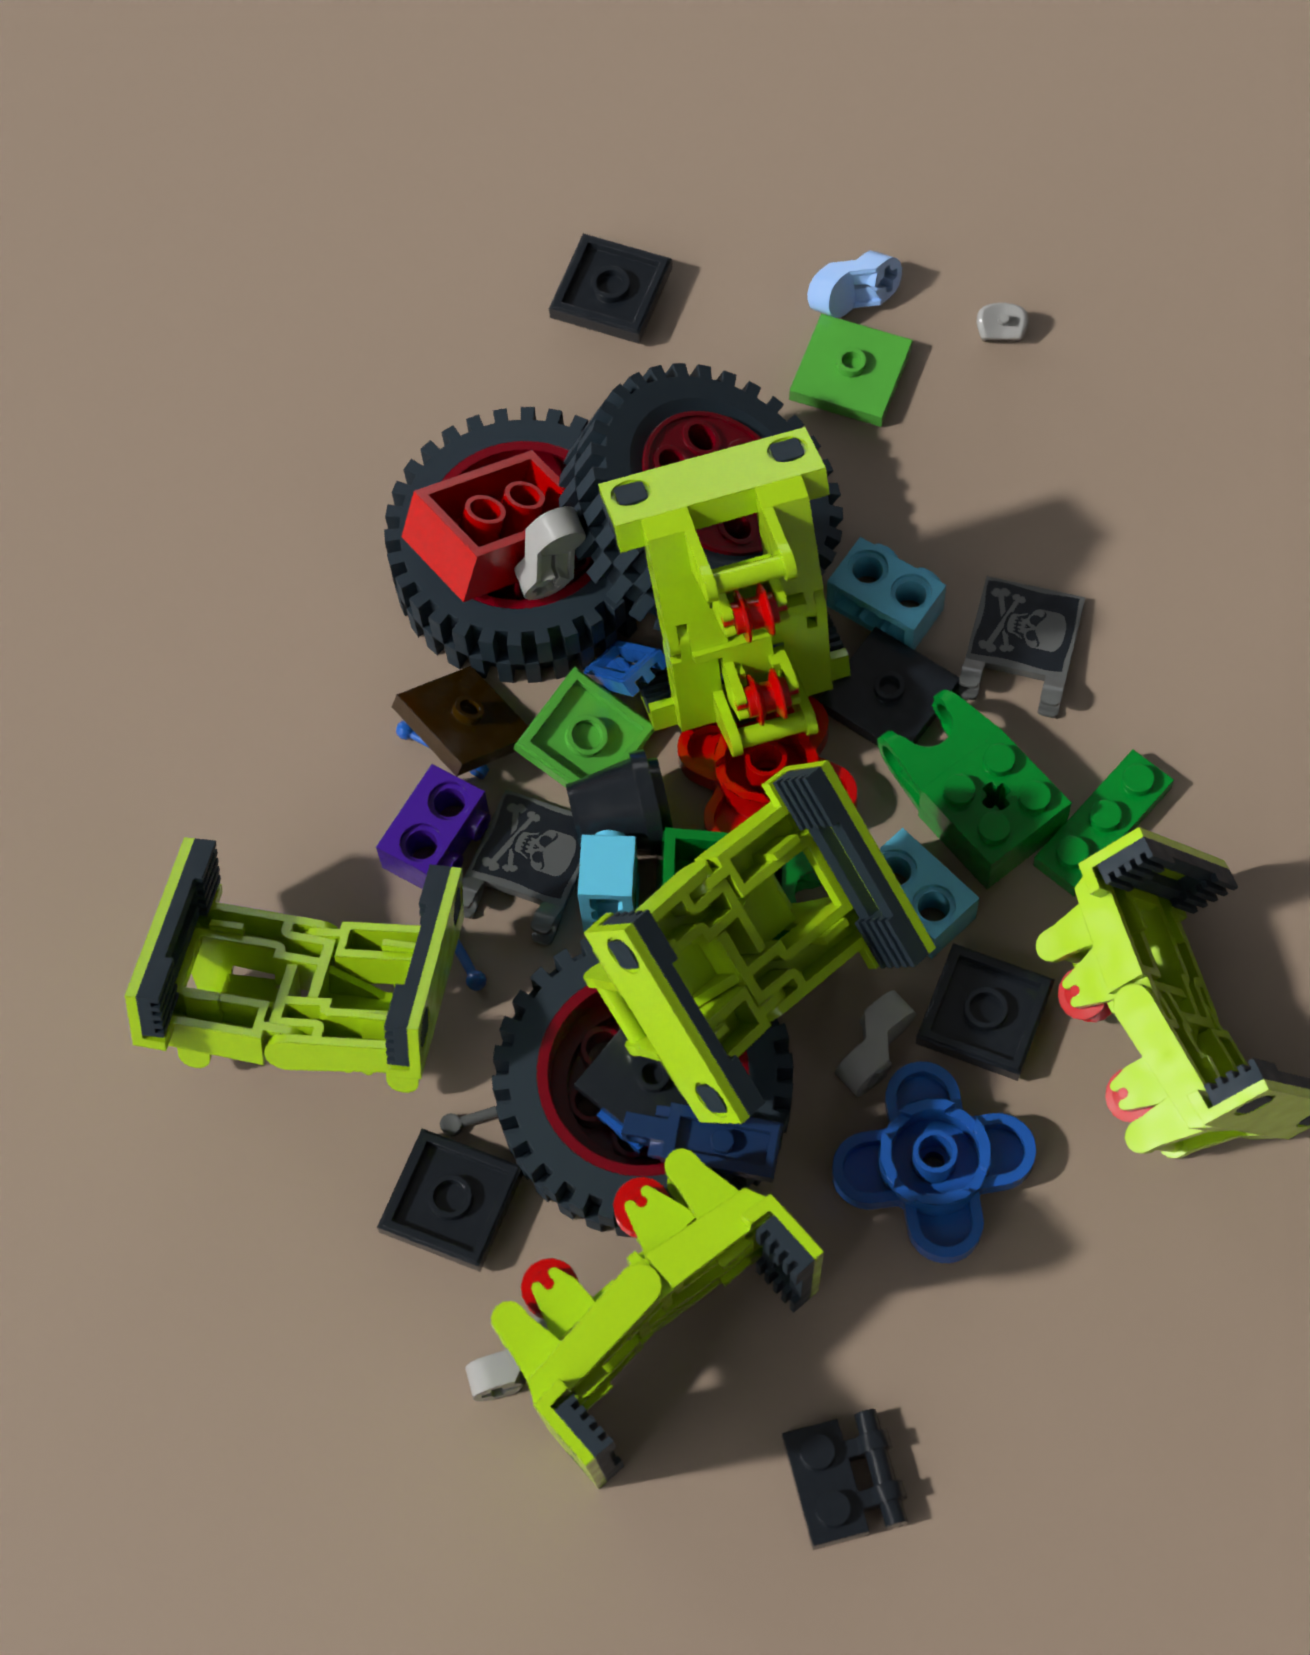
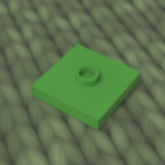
(850, 370)
(582, 731)

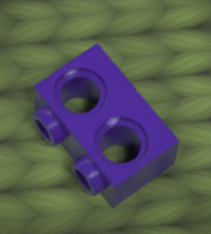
(423, 826)

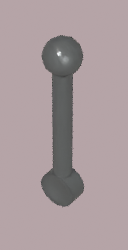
(452, 1124)

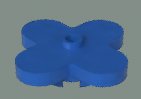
(938, 1202)

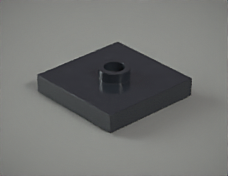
(610, 288)
(887, 690)
(985, 1011)
(627, 1082)
(450, 1199)

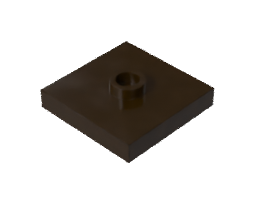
(461, 720)

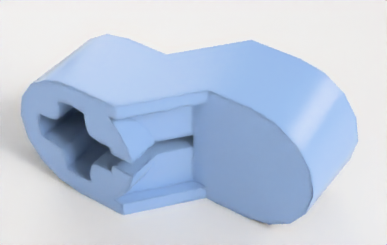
(854, 284)

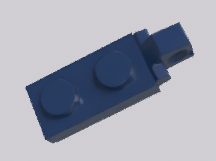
(729, 1149)

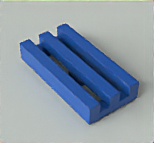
(618, 674)

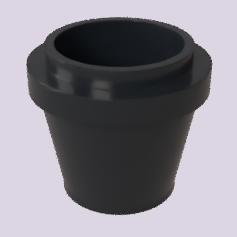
(623, 799)

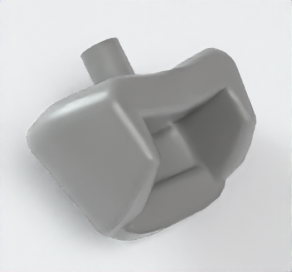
(1002, 322)

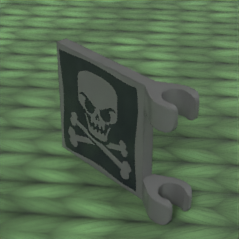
(1023, 634)
(530, 855)

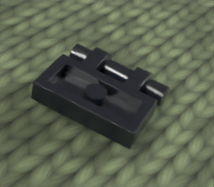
(826, 1482)

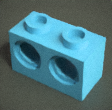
(880, 601)
(607, 875)
(931, 886)

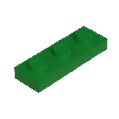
(1103, 818)

